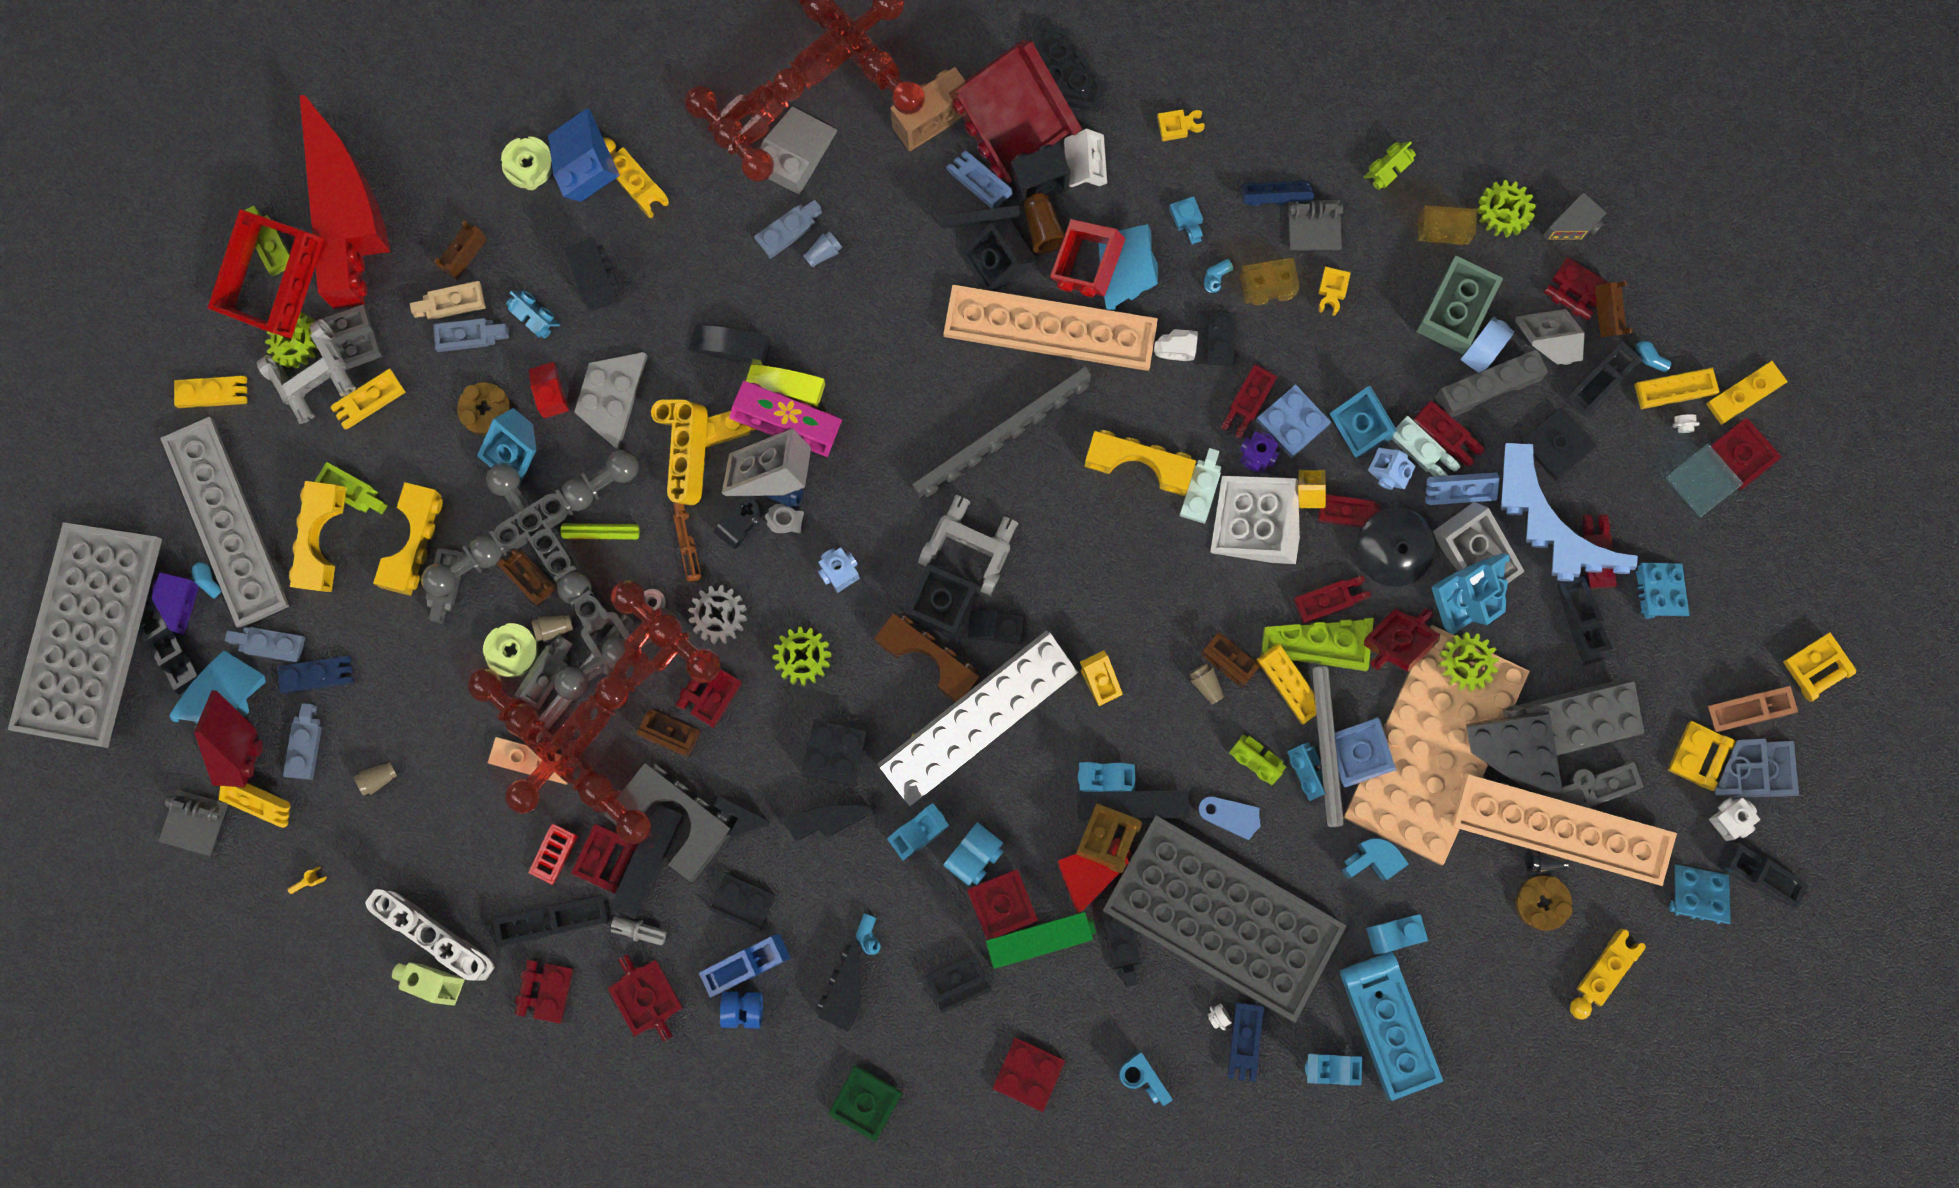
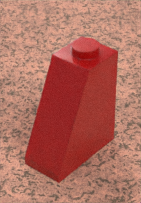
(1087, 878)

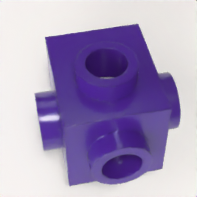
(1253, 458)

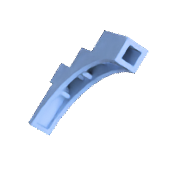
(1544, 527)

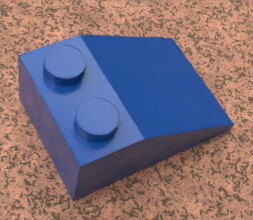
(580, 157)

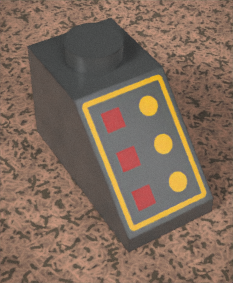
(1577, 221)

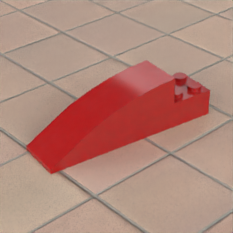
(340, 211)

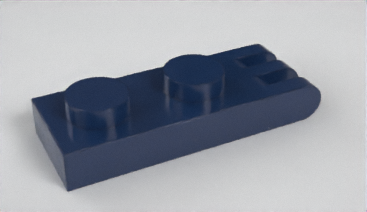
(1276, 192)
(314, 675)
(1245, 1041)

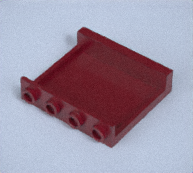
(1013, 107)

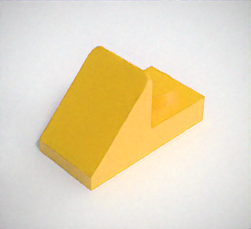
(1312, 488)
(1100, 678)

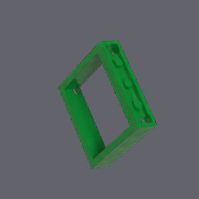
(1040, 940)

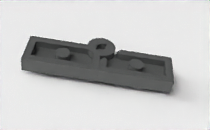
(1592, 789)

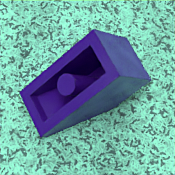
(174, 600)

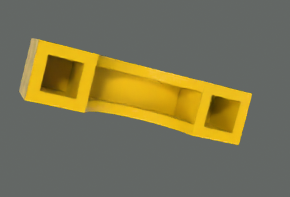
(1109, 451)
(310, 567)
(401, 570)

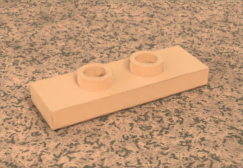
(517, 758)

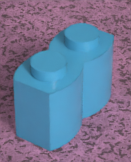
(973, 855)

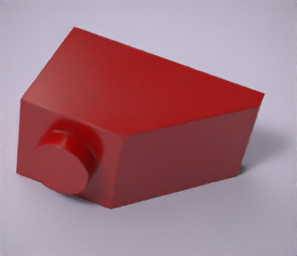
(547, 390)

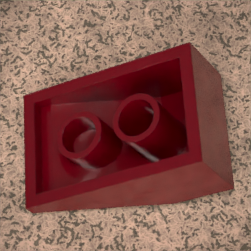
(226, 743)

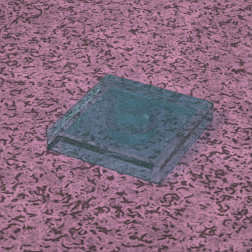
(1704, 480)

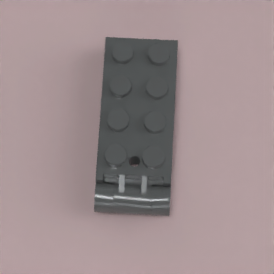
(1589, 715)

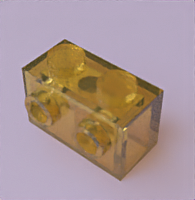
(1447, 225)
(1269, 281)

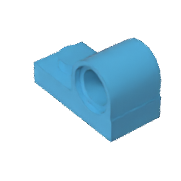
(1396, 934)
(1146, 1074)

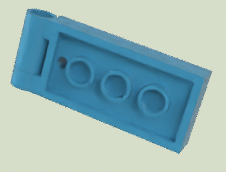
(1390, 1026)

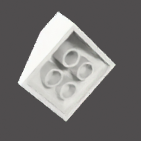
(1257, 519)

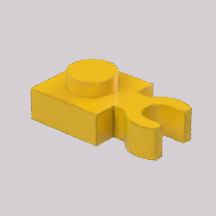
(1175, 125)
(1333, 287)

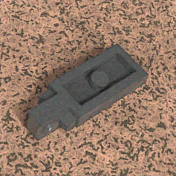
(441, 604)
(541, 677)

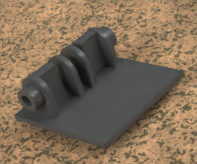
(1315, 225)
(192, 822)

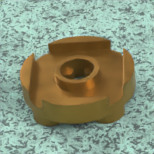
(475, 396)
(1529, 895)

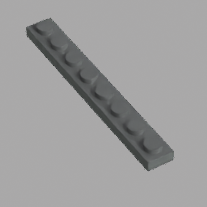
(994, 439)

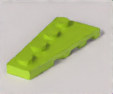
(1323, 643)

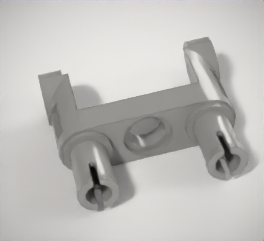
(330, 366)
(951, 527)

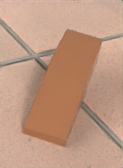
(1753, 709)

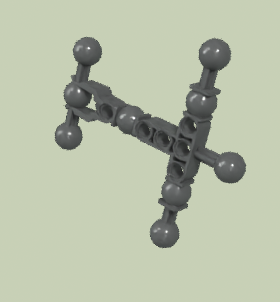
(572, 585)

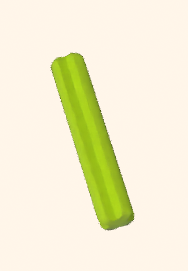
(599, 531)

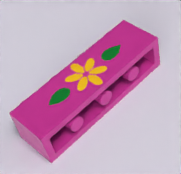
(777, 413)

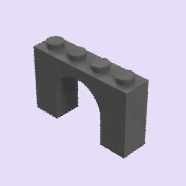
(706, 832)

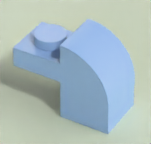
(1488, 345)

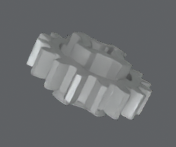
(709, 620)

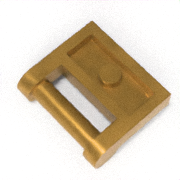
(1100, 835)

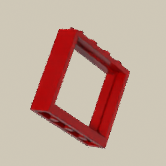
(293, 283)

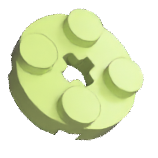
(531, 176)
(505, 636)

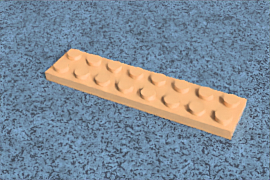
(1050, 327)
(1563, 829)

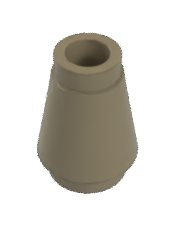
(551, 626)
(1207, 683)
(374, 778)

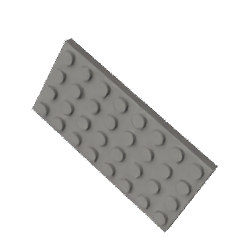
(85, 634)

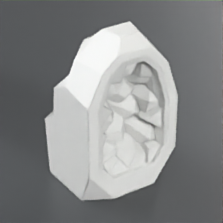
(1177, 345)

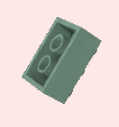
(1459, 305)

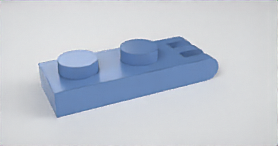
(980, 180)
(1462, 488)

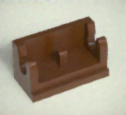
(461, 250)
(1611, 309)
(527, 577)
(1230, 660)
(668, 733)

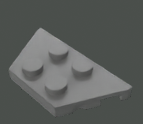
(610, 395)

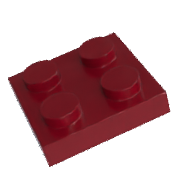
(1746, 451)
(1002, 905)
(1028, 1074)

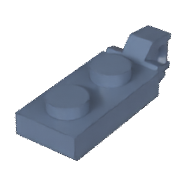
(787, 228)
(468, 334)
(268, 644)
(303, 744)

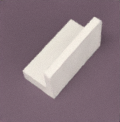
(1086, 158)

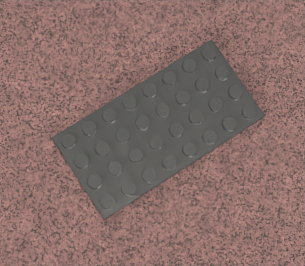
(1224, 918)

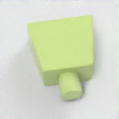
(428, 983)

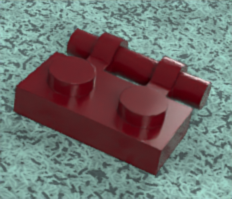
(1579, 282)
(713, 700)
(552, 991)

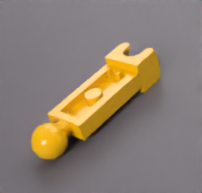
(635, 179)
(1605, 974)

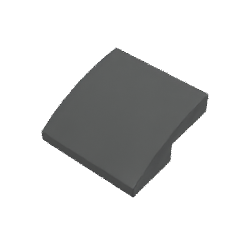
(354, 336)

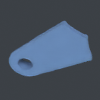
(1232, 816)

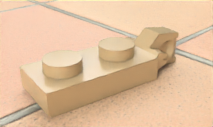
(450, 301)

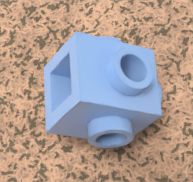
(1391, 468)
(842, 577)

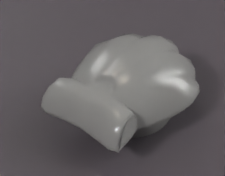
(784, 519)

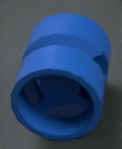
(731, 1010)

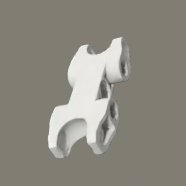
(413, 922)

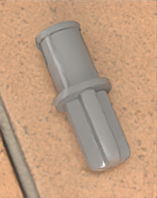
(638, 930)

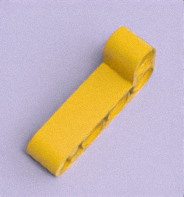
(683, 482)

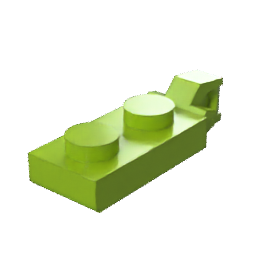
(270, 247)
(358, 493)

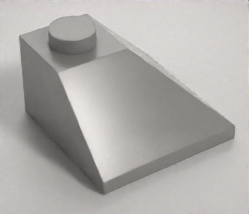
(1554, 335)

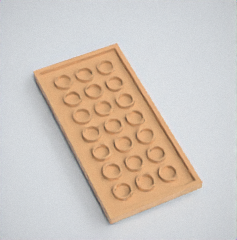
(1431, 753)

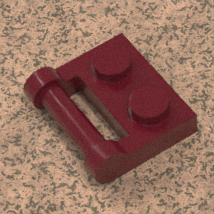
(596, 856)

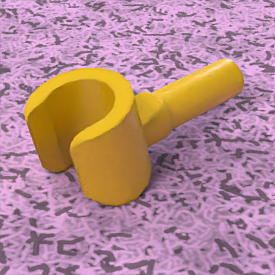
(310, 878)

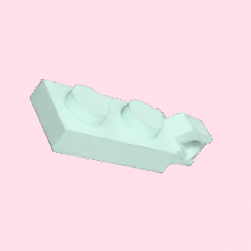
(1201, 488)

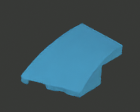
(1135, 267)
(1473, 594)
(228, 677)

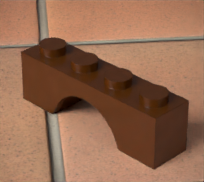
(901, 638)

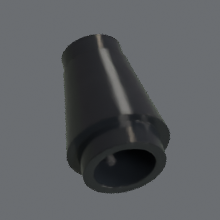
(1543, 863)

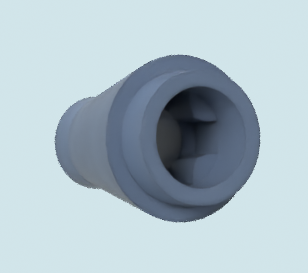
(823, 249)

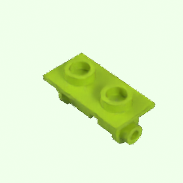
(1397, 157)
(1266, 767)

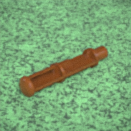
(685, 542)

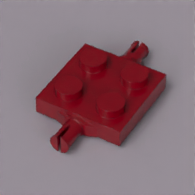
(1401, 639)
(645, 998)

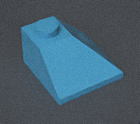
(509, 442)

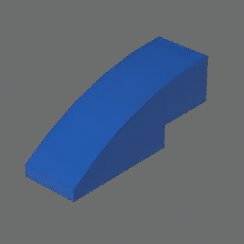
(744, 965)

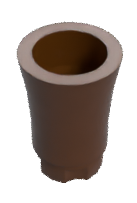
(1043, 224)

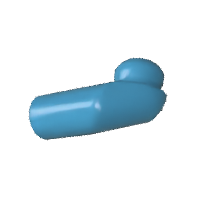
(1214, 274)
(1651, 357)
(203, 578)
(866, 937)

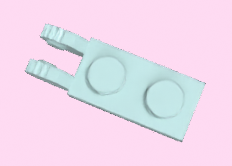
(1422, 448)

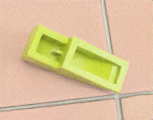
(792, 384)

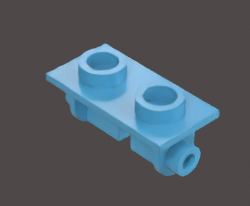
(524, 306)
(1303, 761)

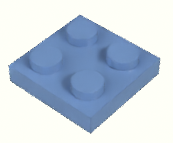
(1293, 421)
(1363, 753)

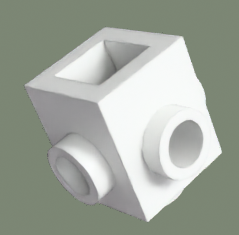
(1735, 818)

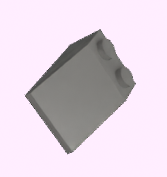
(797, 148)
(768, 466)
(1475, 537)

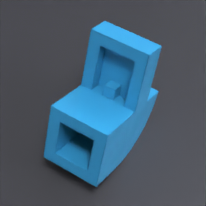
(1106, 777)
(918, 832)
(1380, 855)
(1333, 1069)

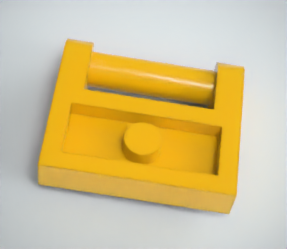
(1813, 660)
(1693, 751)

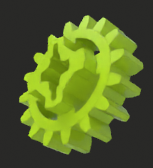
(1505, 219)
(295, 350)
(1468, 651)
(794, 665)

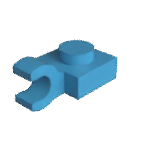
(1188, 216)

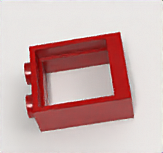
(1068, 252)

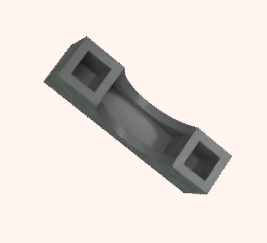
(1489, 383)

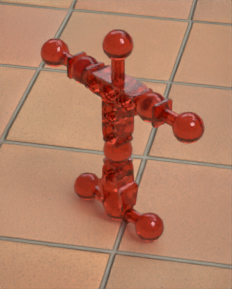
(840, 42)
(610, 694)

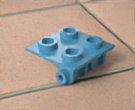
(1662, 589)
(1701, 894)

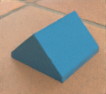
(1363, 422)

